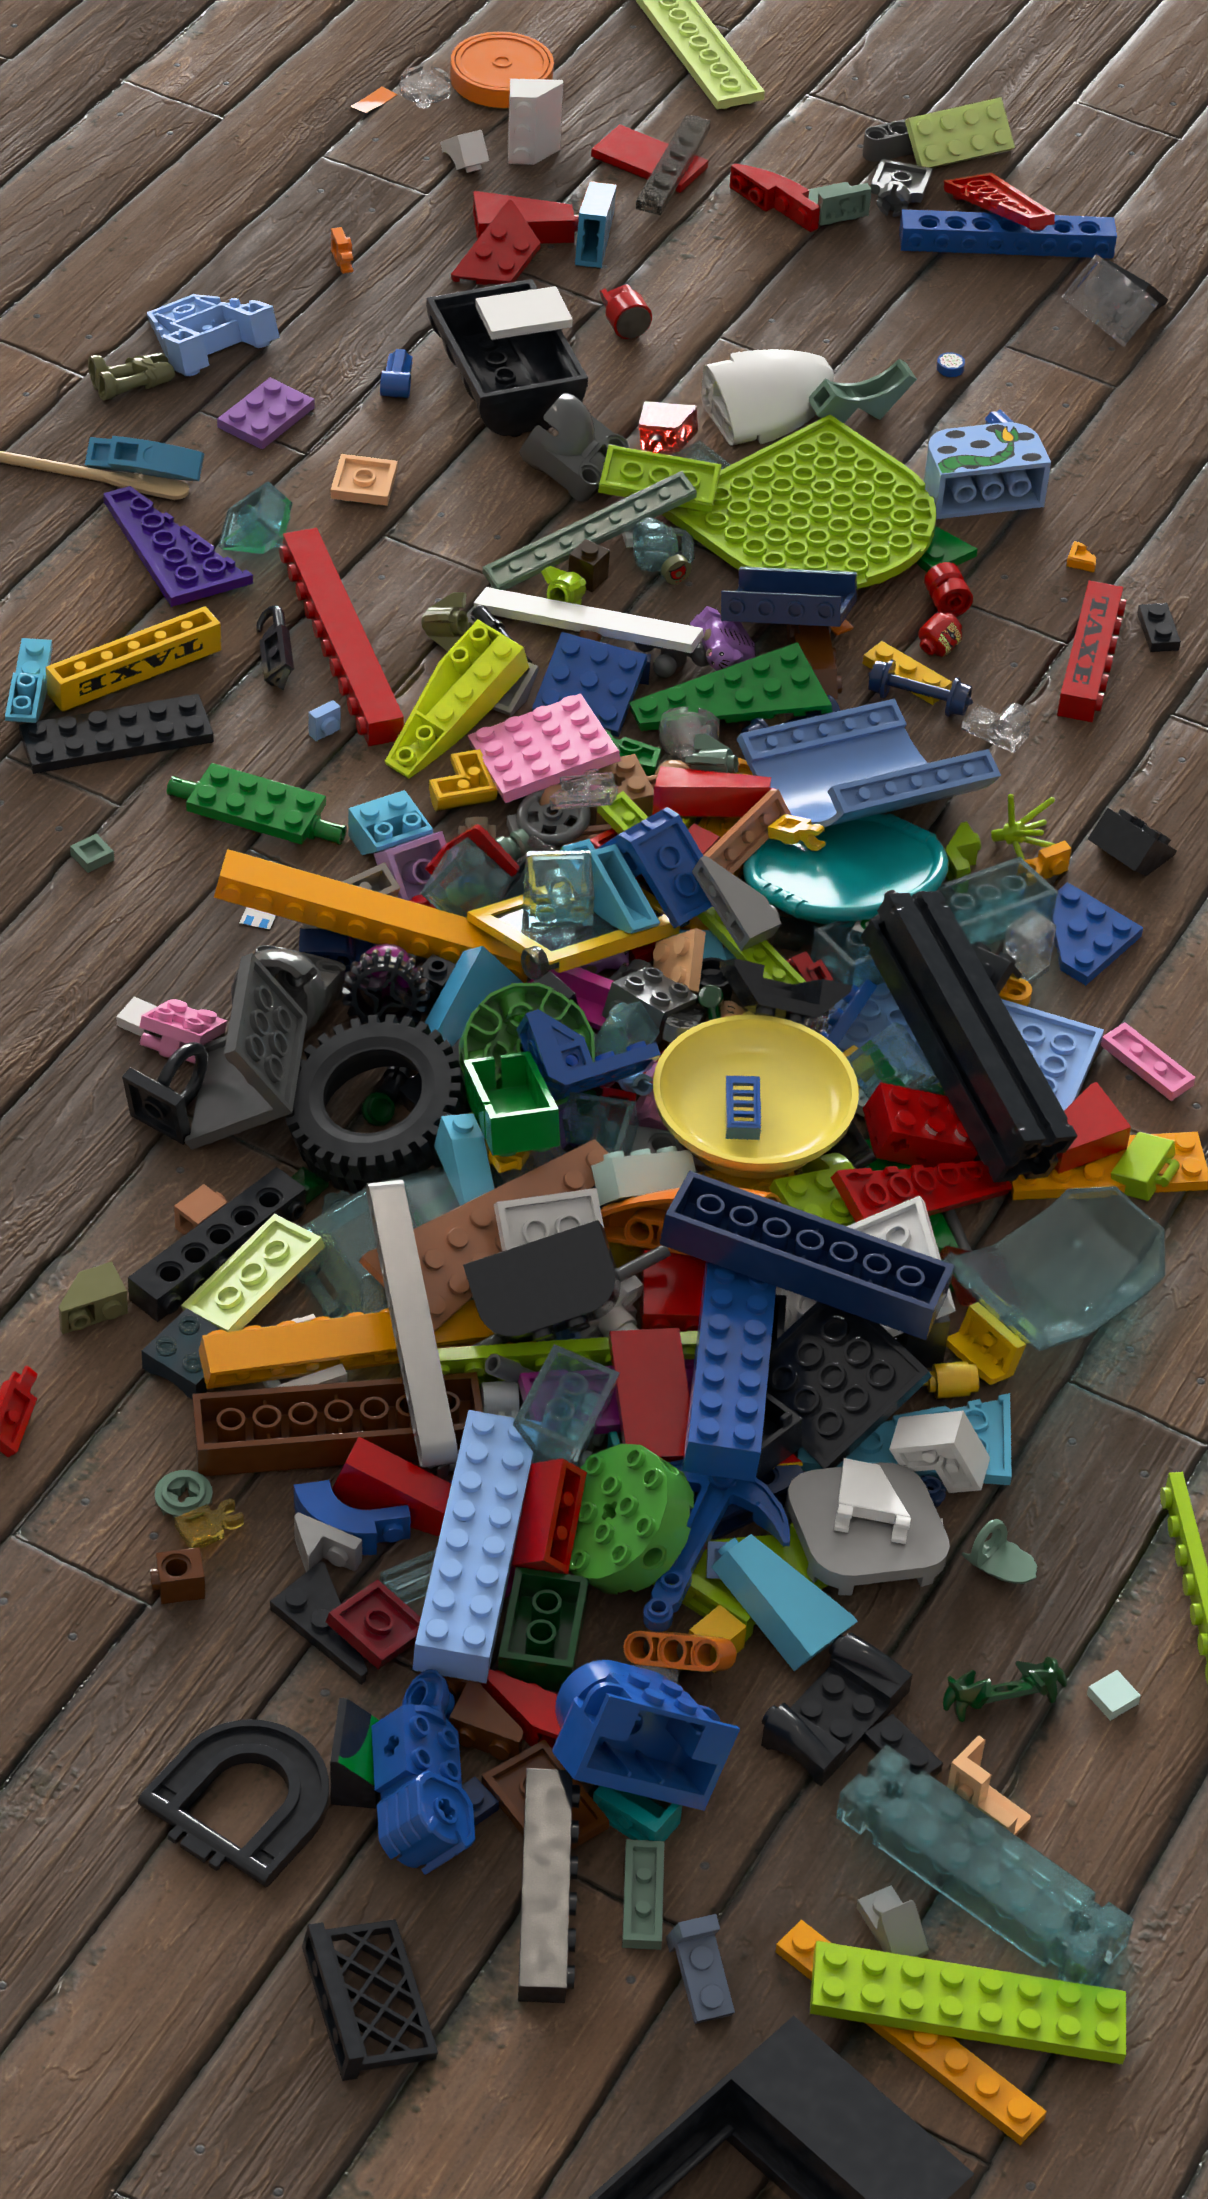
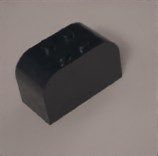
(546, 1285)

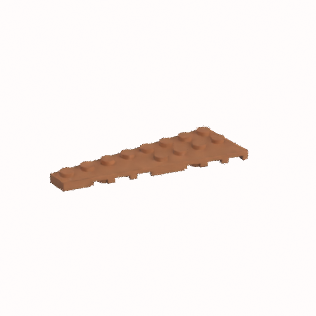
(473, 1233)

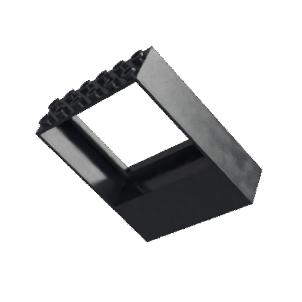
(805, 2126)

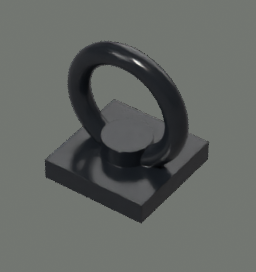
(159, 1104)

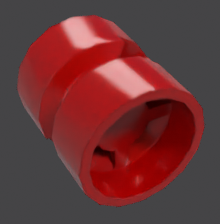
(948, 589)

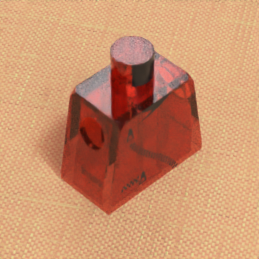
(667, 426)

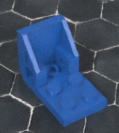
(665, 857)
(566, 1061)

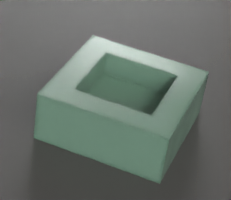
(92, 853)

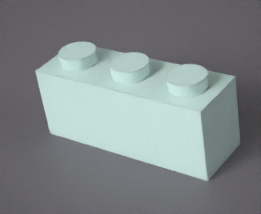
(640, 1173)

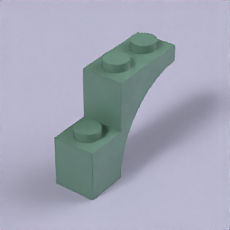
(873, 395)

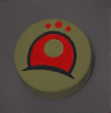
(676, 569)

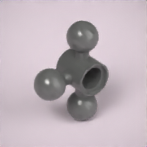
(668, 660)

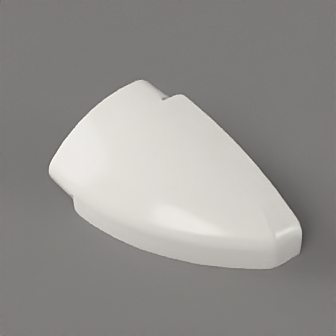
(762, 393)

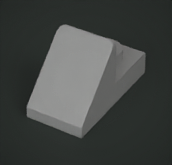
(320, 1541)
(893, 1923)

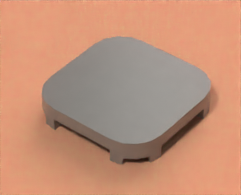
(866, 1551)

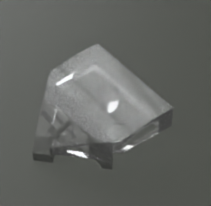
(585, 790)

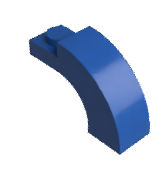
(371, 1526)

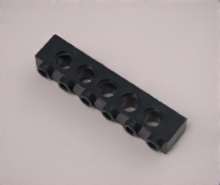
(191, 1260)

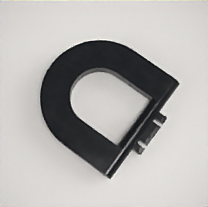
(230, 1746)

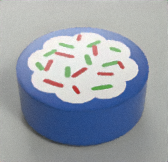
(950, 364)

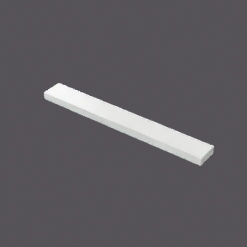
(581, 617)

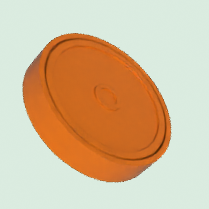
(488, 61)

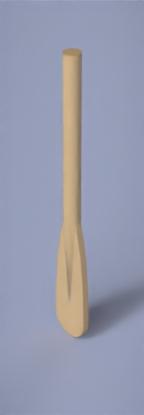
(143, 484)

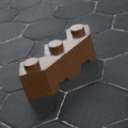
(818, 649)

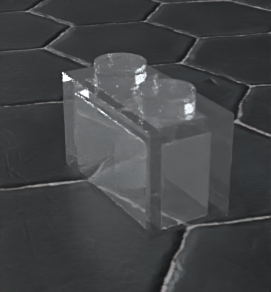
(1030, 944)

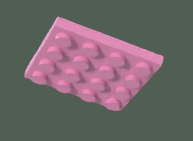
(542, 746)

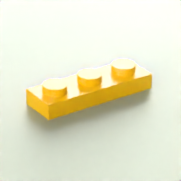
(906, 668)

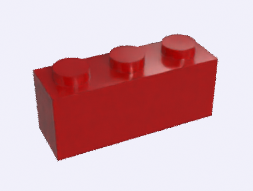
(549, 1516)

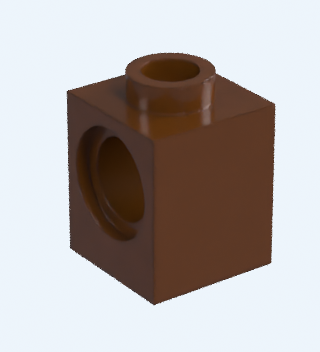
(179, 1575)

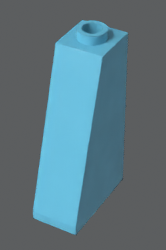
(781, 1600)

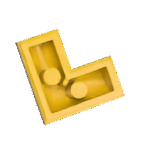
(469, 785)

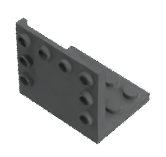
(253, 1066)

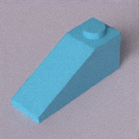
(464, 1156)

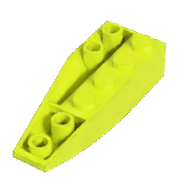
(457, 696)

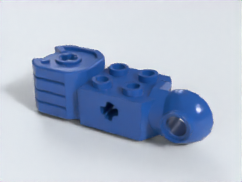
(419, 1778)

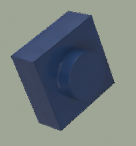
(483, 1801)

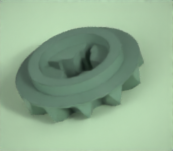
(175, 1484)

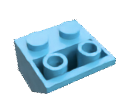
(386, 823)

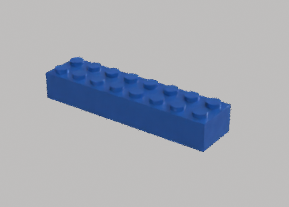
(729, 1375)

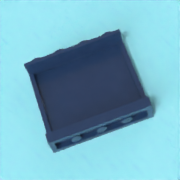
(790, 596)

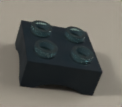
(176, 1353)

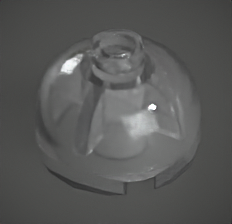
(679, 729)

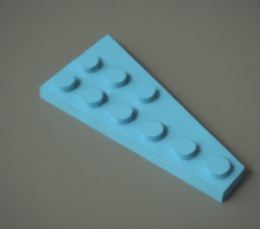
(989, 1419)

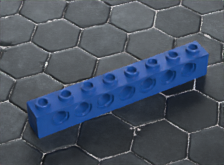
(998, 235)

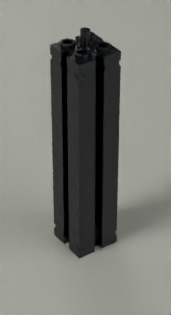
(968, 1036)

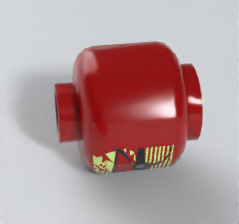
(940, 634)

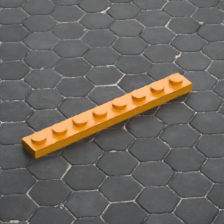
(938, 2055)

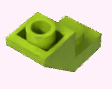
(962, 852)

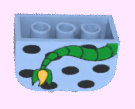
(986, 470)

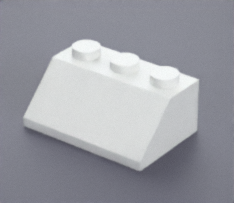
(534, 120)

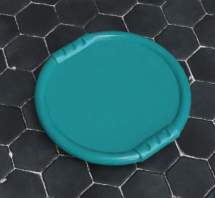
(850, 872)

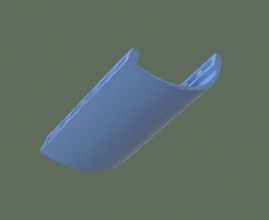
(857, 765)

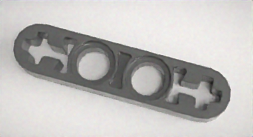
(682, 1021)

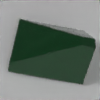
(313, 1184)

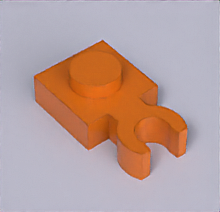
(341, 249)

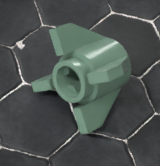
(712, 756)

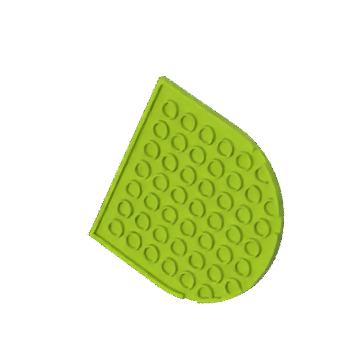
(817, 505)

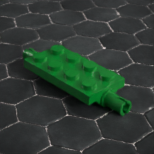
(257, 804)

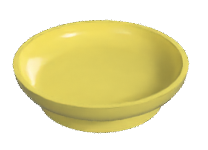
(804, 1093)

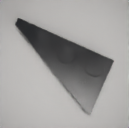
(306, 1608)

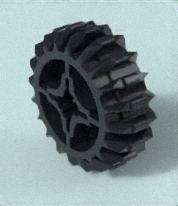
(373, 986)

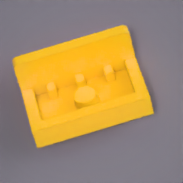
(987, 1344)

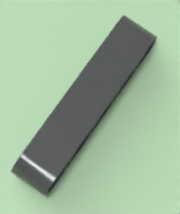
(887, 141)

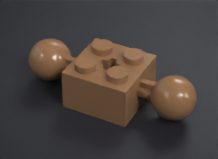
(629, 778)

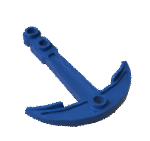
(712, 1502)

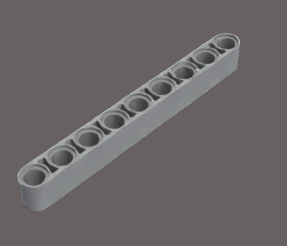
(412, 1324)

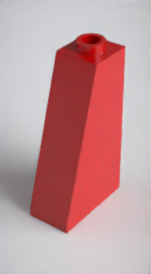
(549, 220)
(707, 792)
(381, 1479)

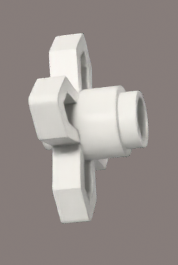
(622, 1314)

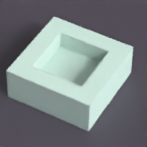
(1113, 1695)

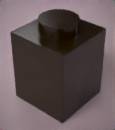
(591, 563)

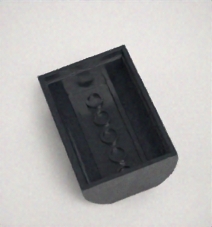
(510, 376)

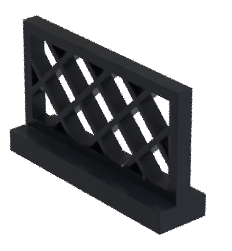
(338, 2010)

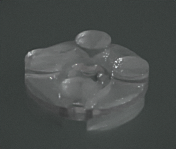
(425, 86)

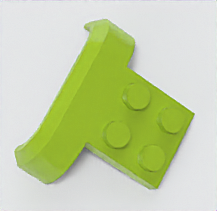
(814, 1189)

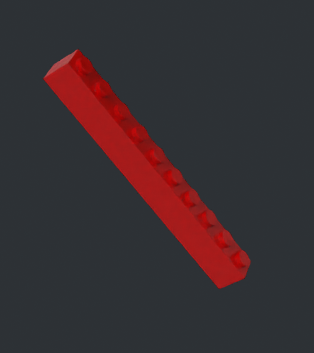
(341, 637)

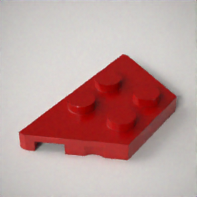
(500, 250)

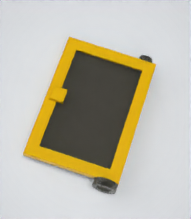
(564, 946)

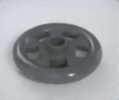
(553, 823)

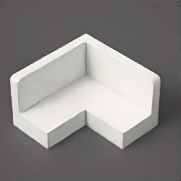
(942, 1444)

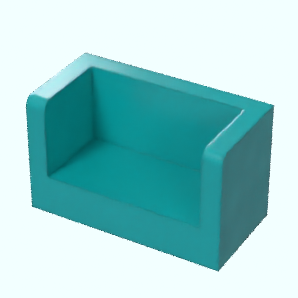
(637, 1815)

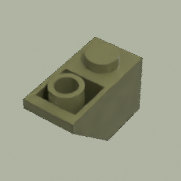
(93, 1298)

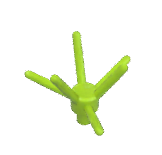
(1018, 832)

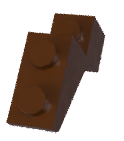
(483, 1721)

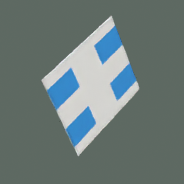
(257, 918)

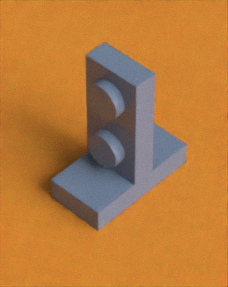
(701, 1967)

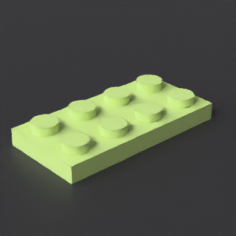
(960, 133)
(254, 1274)

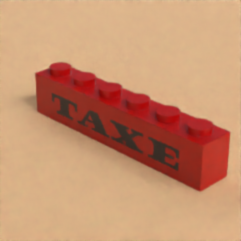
(1091, 651)

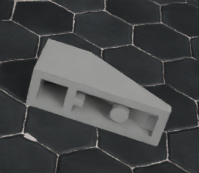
(739, 906)

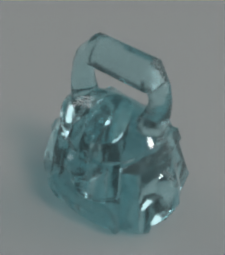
(657, 542)

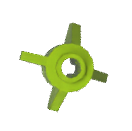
(564, 585)

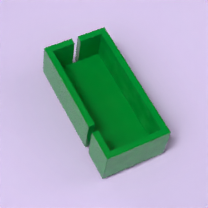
(519, 1114)

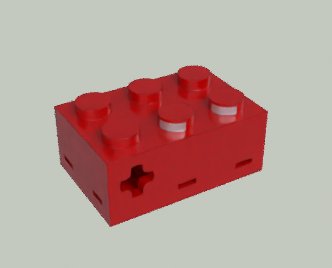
(915, 1127)

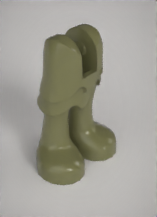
(136, 372)

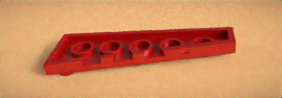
(1000, 198)

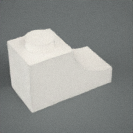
(467, 150)

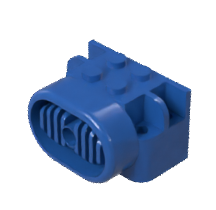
(640, 1734)

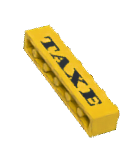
(133, 658)

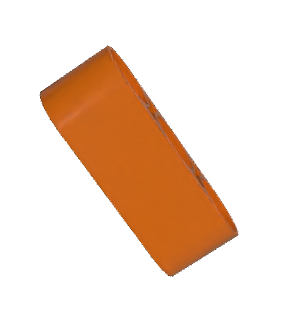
(695, 1651)

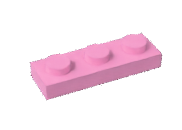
(1148, 1061)

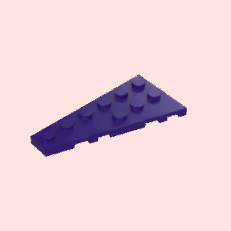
(174, 555)

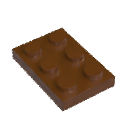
(508, 1786)

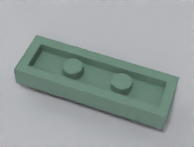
(643, 1894)

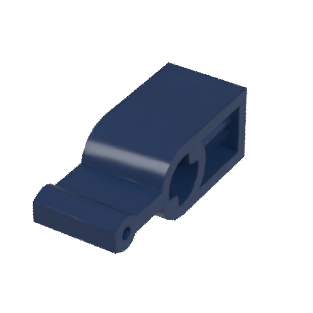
(333, 945)

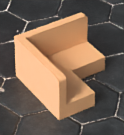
(973, 1785)

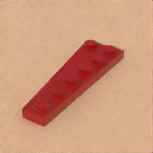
(940, 1187)

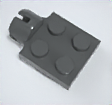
(899, 185)

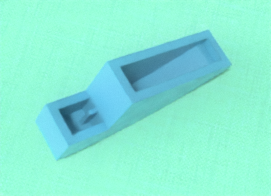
(616, 890)

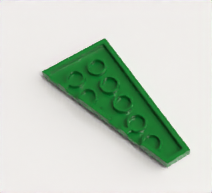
(745, 691)

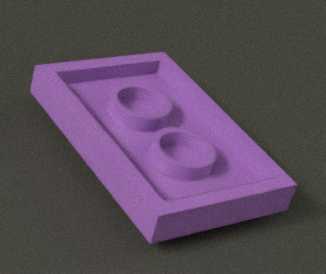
(266, 413)

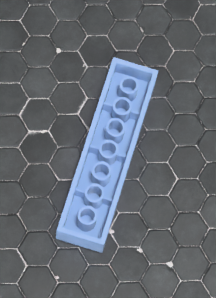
(474, 1550)

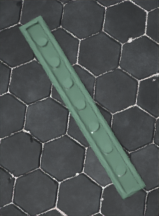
(596, 528)

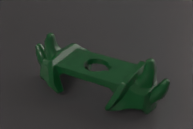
(1036, 1678)

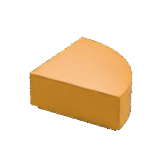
(1081, 558)

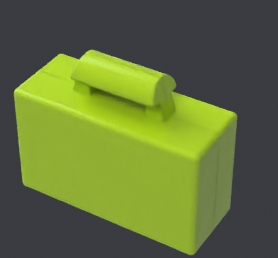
(1142, 1163)

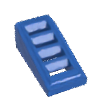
(743, 1129)

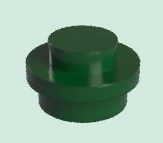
(377, 1109)

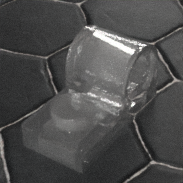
(1004, 729)

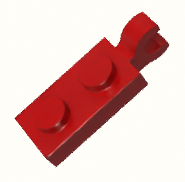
(16, 1409)

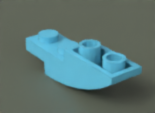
(29, 681)

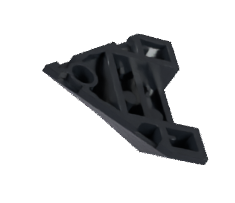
(777, 998)

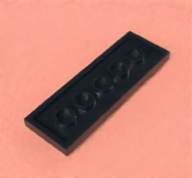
(116, 733)

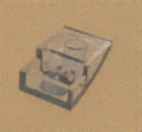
(1110, 300)

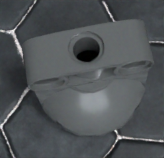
(576, 453)
(307, 978)

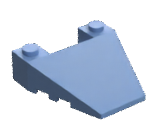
(204, 325)

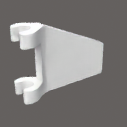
(870, 1496)

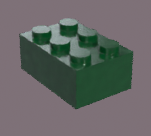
(543, 1627)

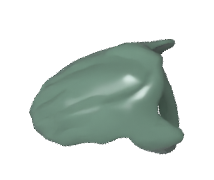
(1000, 1557)

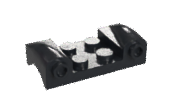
(837, 1708)

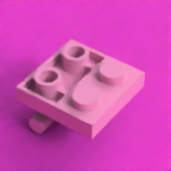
(178, 1027)

